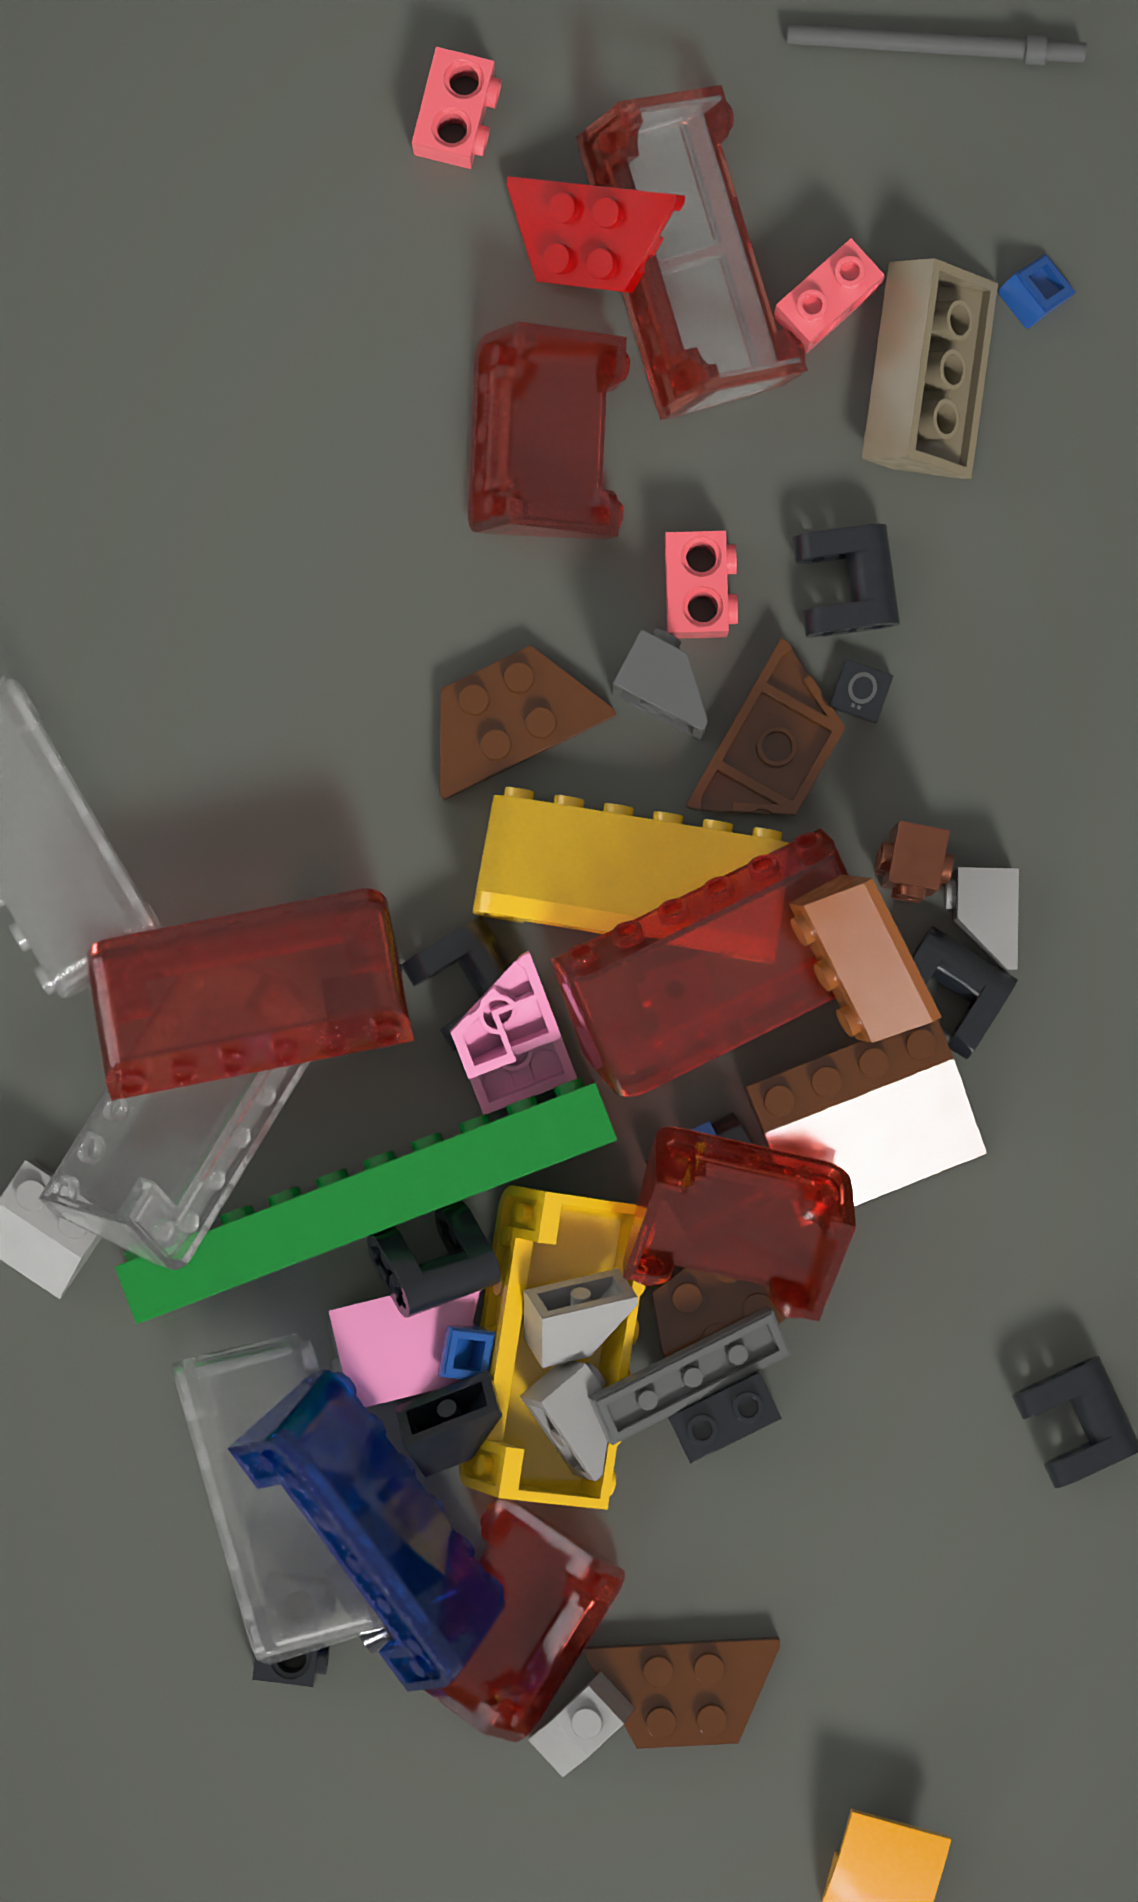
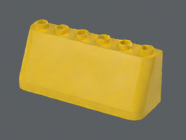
(598, 866)
(540, 1242)

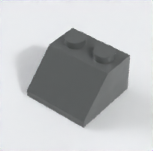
(662, 682)

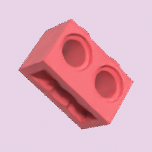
(445, 107)
(829, 295)
(686, 584)

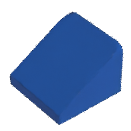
(1035, 291)
(466, 1351)

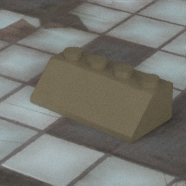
(930, 368)

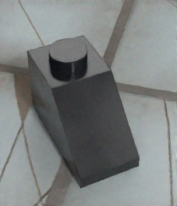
(449, 1423)

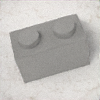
(35, 1238)

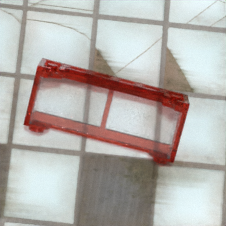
(702, 297)

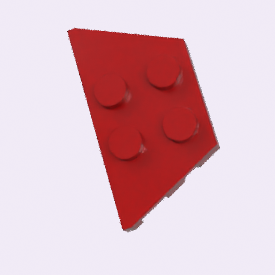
(589, 231)

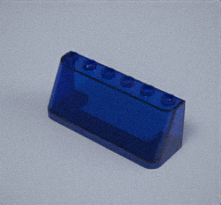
(377, 1526)

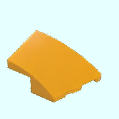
(886, 1862)

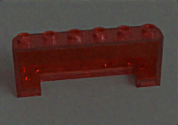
(698, 971)
(248, 992)

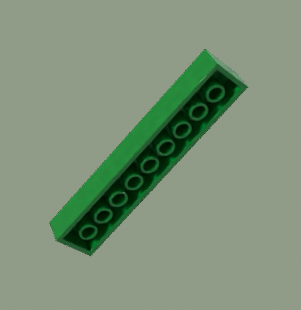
(374, 1199)

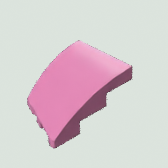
(512, 1040)
(394, 1354)

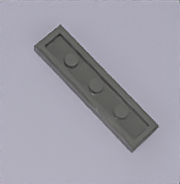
(689, 1375)

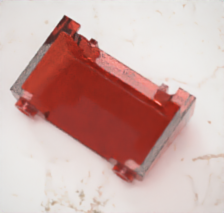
(543, 432)
(742, 1217)
(552, 1608)

